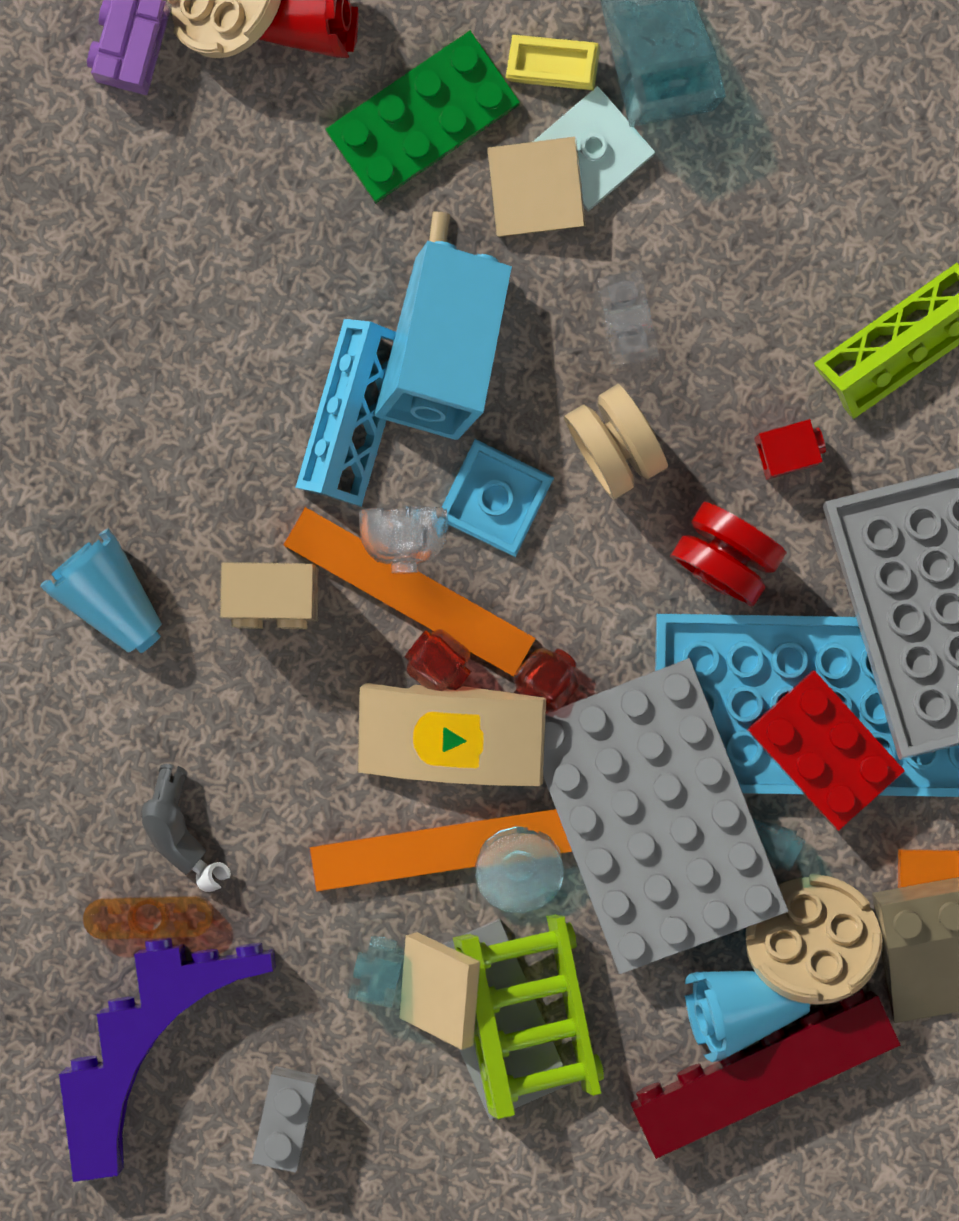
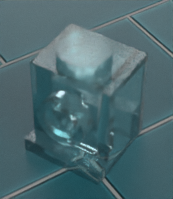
(378, 972)

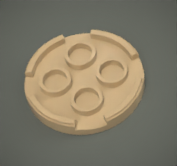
(221, 26)
(820, 946)

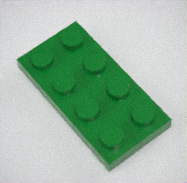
(422, 116)

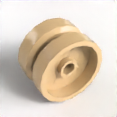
(622, 438)

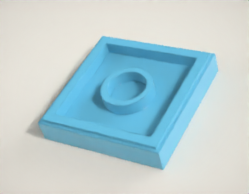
(496, 497)

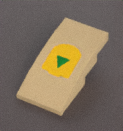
(452, 735)

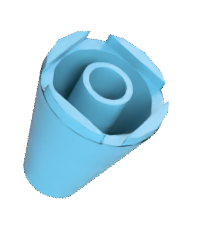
(106, 594)
(736, 1010)

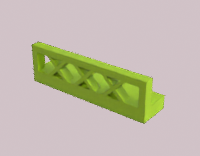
(909, 352)

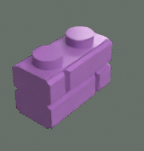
(128, 43)

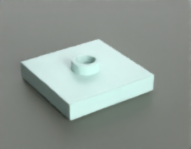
(605, 143)

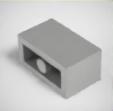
(285, 1119)

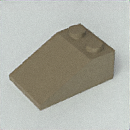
(920, 948)

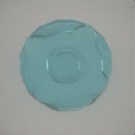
(519, 870)

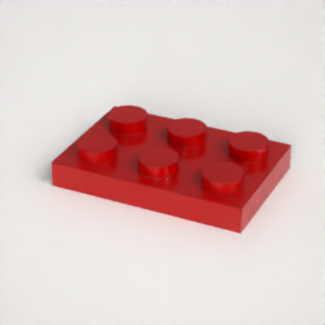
(825, 750)

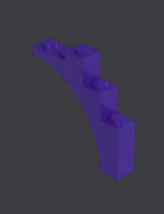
(98, 1093)

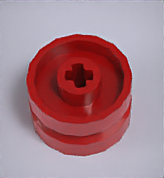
(725, 558)

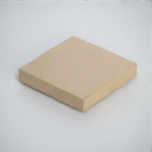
(536, 187)
(439, 990)

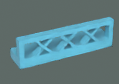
(344, 409)

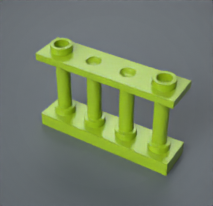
(495, 1045)

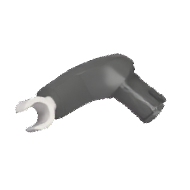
(168, 831)

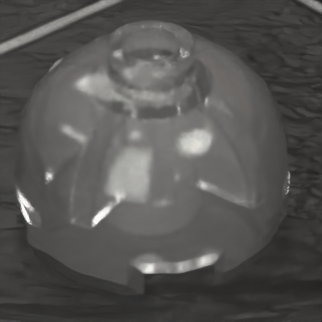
(403, 535)

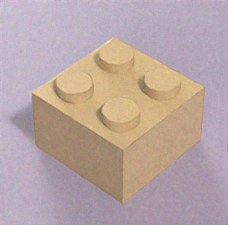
(269, 593)

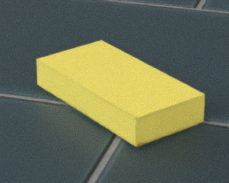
(553, 62)

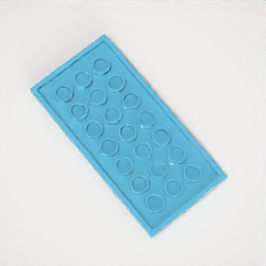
(758, 659)

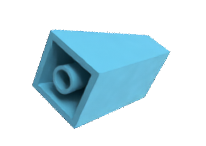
(445, 341)

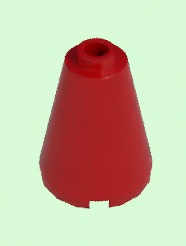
(315, 26)

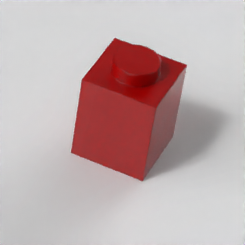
(790, 448)

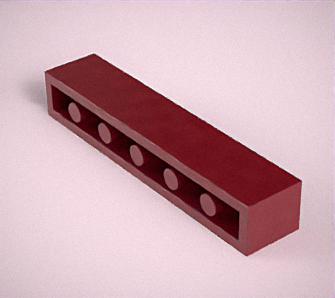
(764, 1073)

